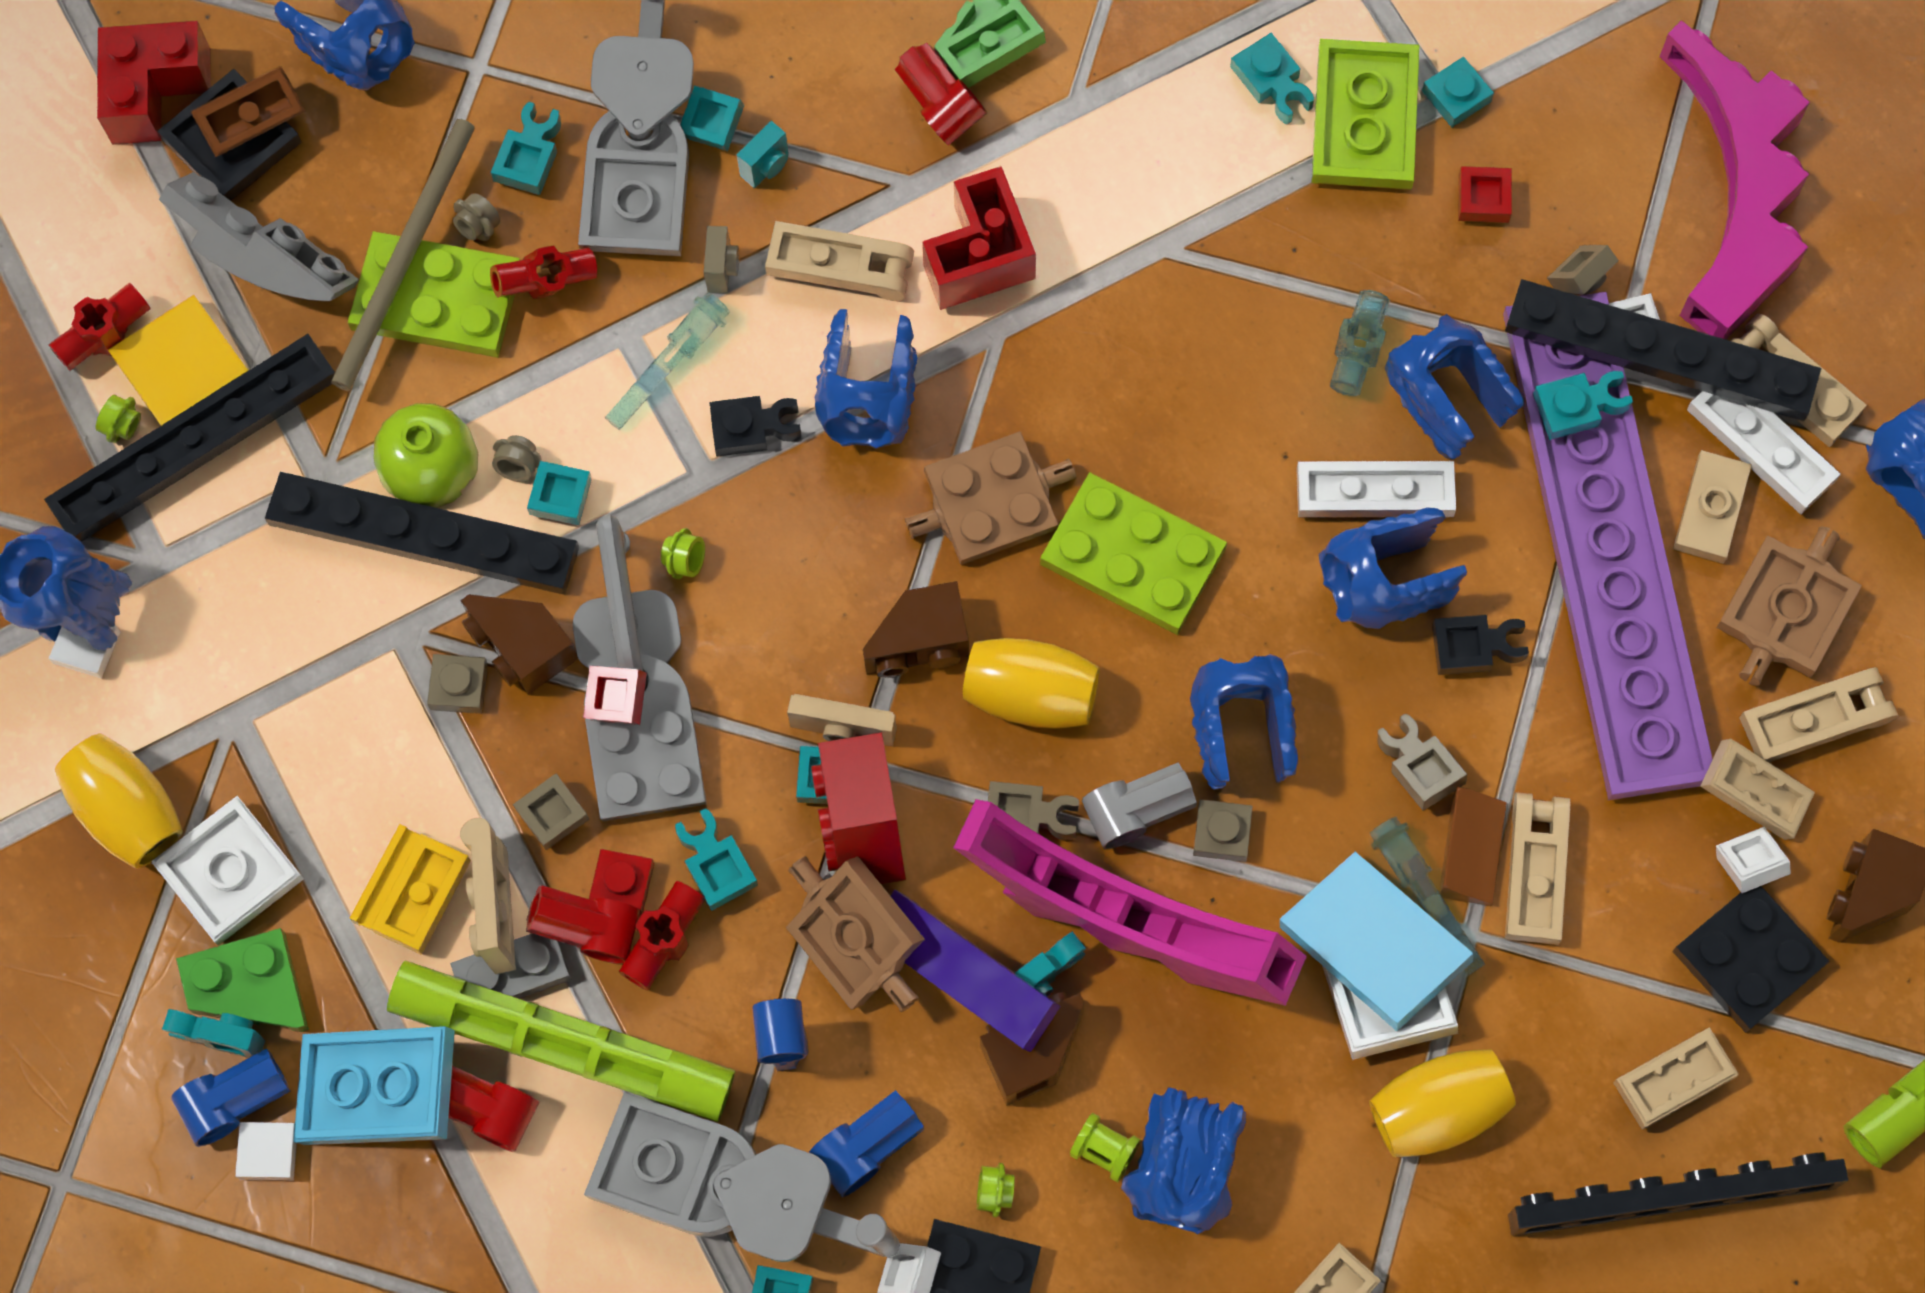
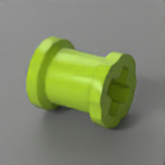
(1105, 1147)

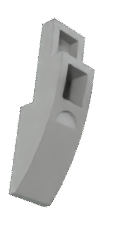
(266, 256)

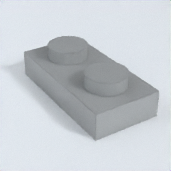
(537, 964)

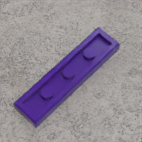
(977, 978)

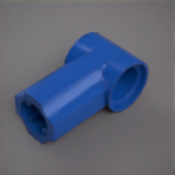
(780, 1033)
(215, 1104)
(858, 1149)

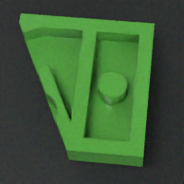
(988, 38)
(245, 980)

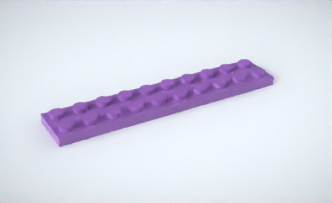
(1615, 585)

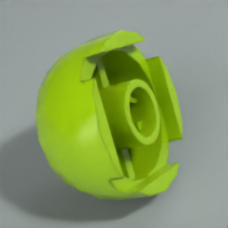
(425, 455)

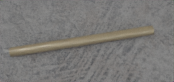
(403, 255)

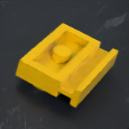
(410, 889)

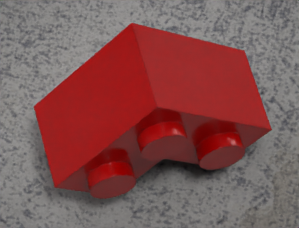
(142, 65)
(988, 250)
(860, 806)

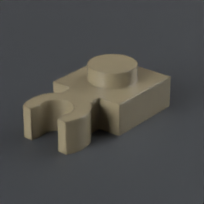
(1422, 768)
(1026, 806)

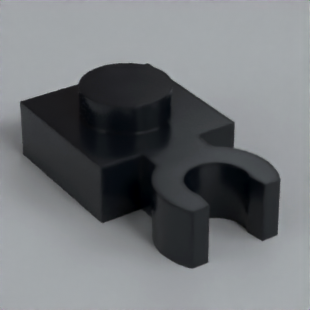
(743, 425)
(1468, 644)

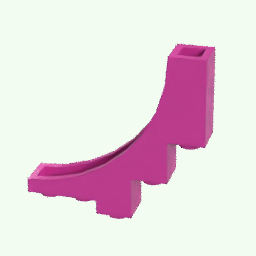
(1761, 179)
(1125, 915)

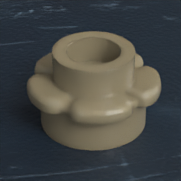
(475, 217)
(515, 458)

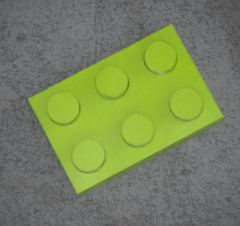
(1365, 114)
(441, 299)
(1133, 553)

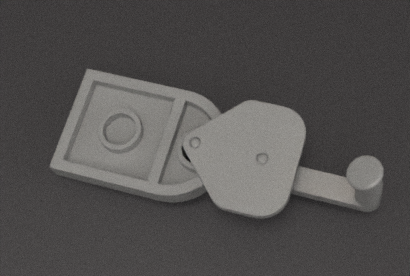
(640, 183)
(651, 763)
(713, 1182)

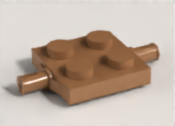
(990, 498)
(1789, 606)
(854, 933)

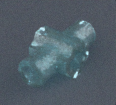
(1355, 360)

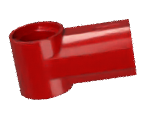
(945, 100)
(598, 927)
(492, 1111)

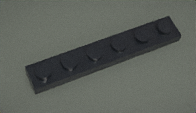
(1663, 350)
(191, 439)
(422, 533)
(1699, 1191)

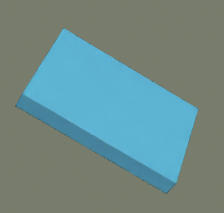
(1376, 941)
(374, 1086)

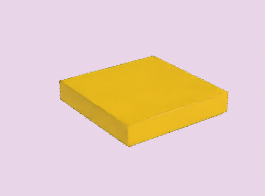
(177, 360)

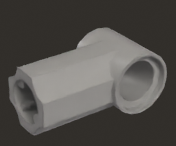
(1125, 810)

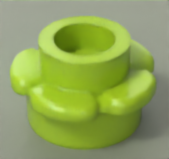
(118, 418)
(683, 554)
(994, 1189)

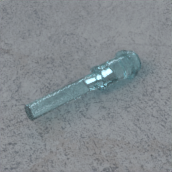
(700, 323)
(1413, 872)

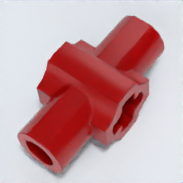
(523, 277)
(83, 339)
(677, 913)

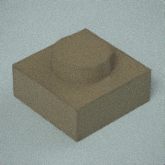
(720, 259)
(1583, 269)
(457, 683)
(551, 811)
(1222, 830)

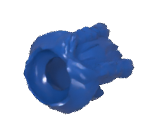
(348, 47)
(1458, 346)
(884, 401)
(1899, 461)
(57, 584)
(1361, 587)
(1259, 679)
(1185, 1162)

